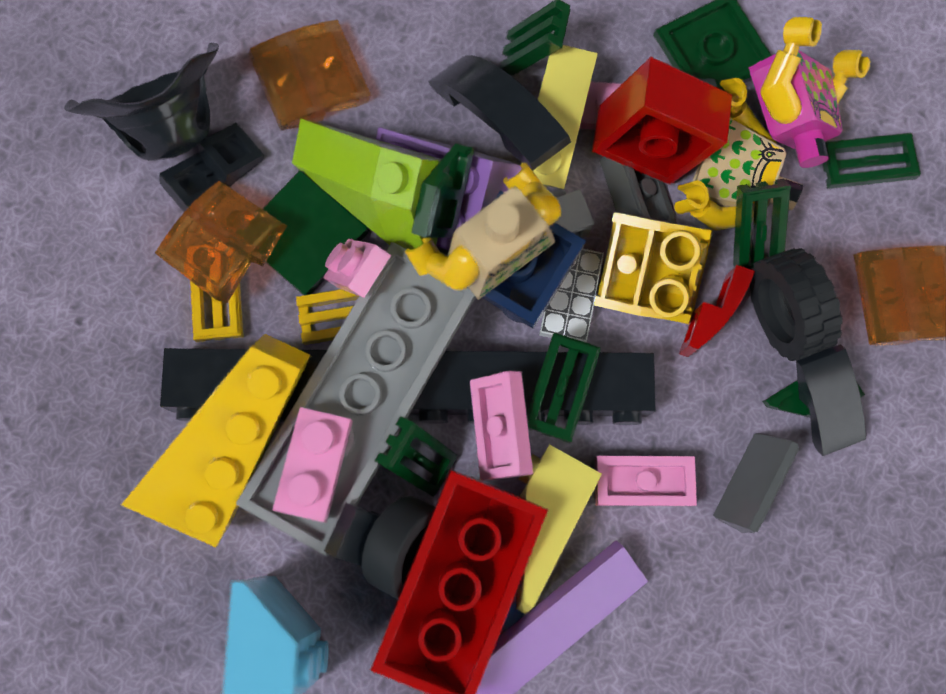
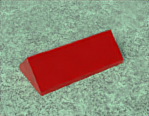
(459, 587)

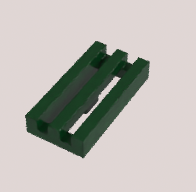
(533, 37)
(838, 180)
(744, 203)
(548, 427)
(401, 448)

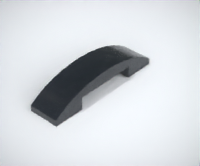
(505, 106)

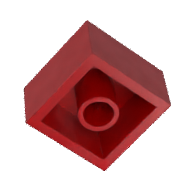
(662, 121)

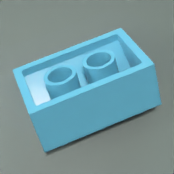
(271, 641)

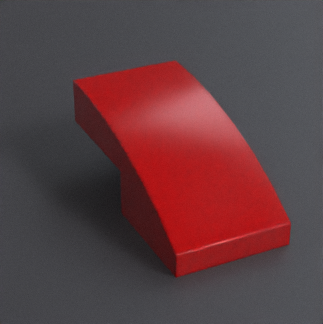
(709, 318)

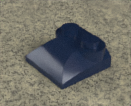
(532, 287)

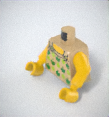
(745, 159)
(495, 239)

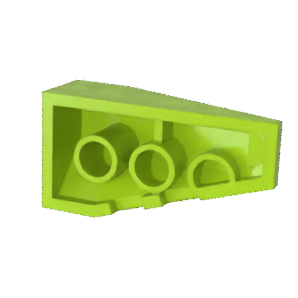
(366, 177)

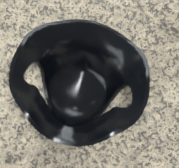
(161, 115)

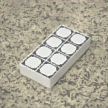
(574, 301)

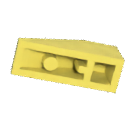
(565, 96)
(564, 489)

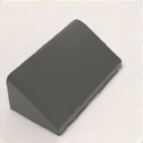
(636, 192)
(756, 482)

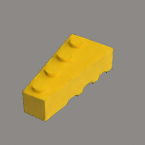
(222, 445)

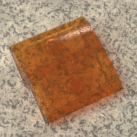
(309, 73)
(220, 240)
(903, 294)

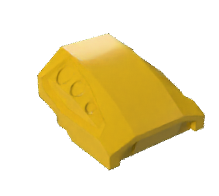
(652, 262)

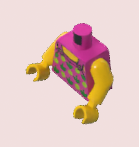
(801, 95)

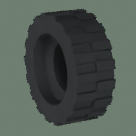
(795, 304)

